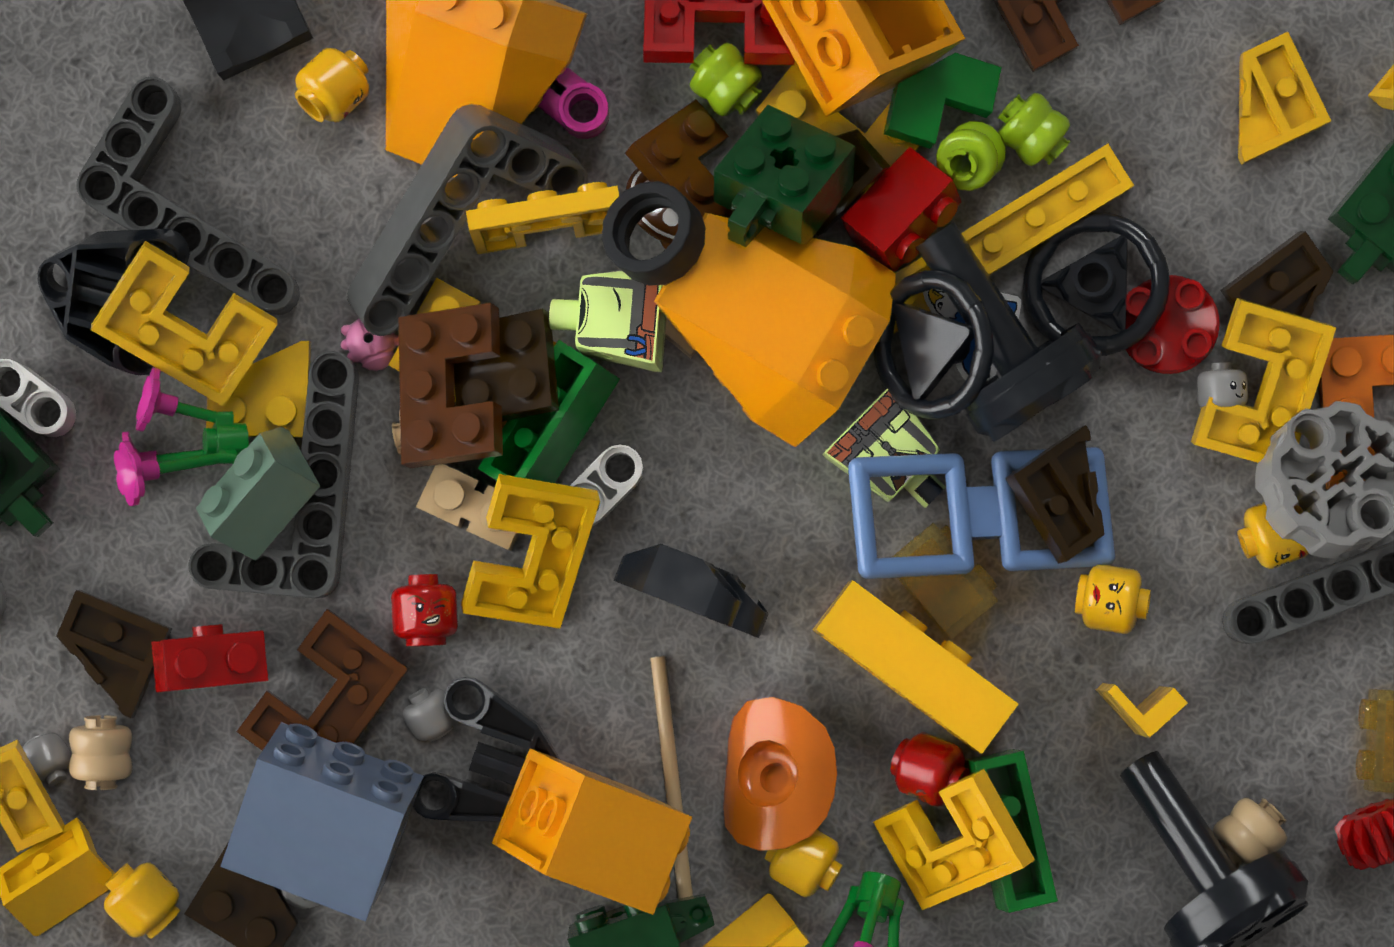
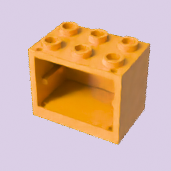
(862, 45)
(592, 832)

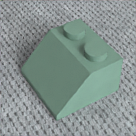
(258, 493)

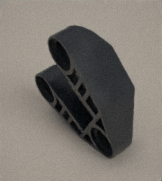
(92, 274)
(692, 586)
(499, 720)

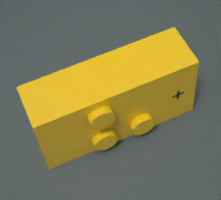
(916, 666)

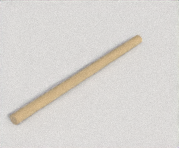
(670, 764)

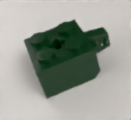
(782, 178)
(1368, 219)
(22, 473)
(629, 927)

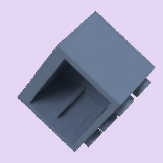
(322, 820)

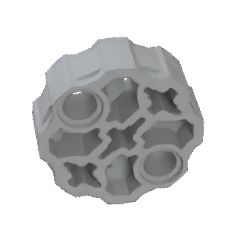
(1287, 464)

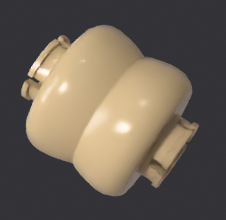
(100, 752)
(1251, 831)

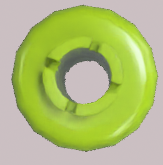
(725, 79)
(1034, 129)
(971, 155)

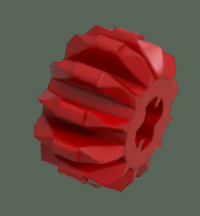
(1368, 835)

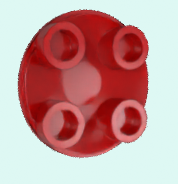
(1184, 331)

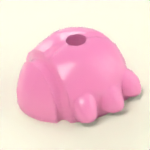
(372, 355)

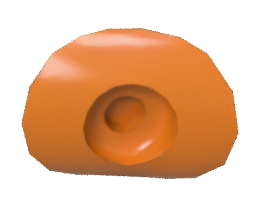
(777, 775)

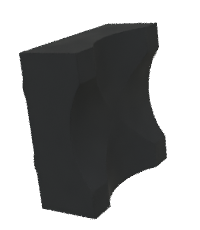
(247, 31)

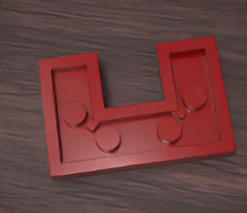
(671, 27)

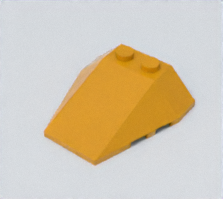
(466, 55)
(781, 322)

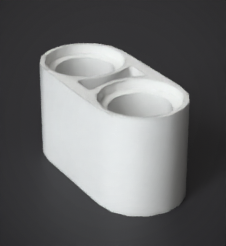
(30, 397)
(609, 491)

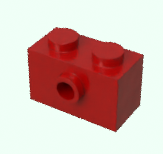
(902, 210)
(209, 659)

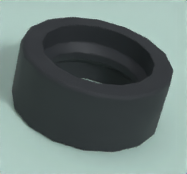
(629, 210)

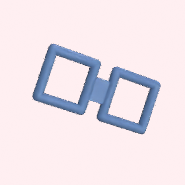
(973, 515)

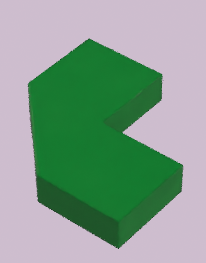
(952, 82)

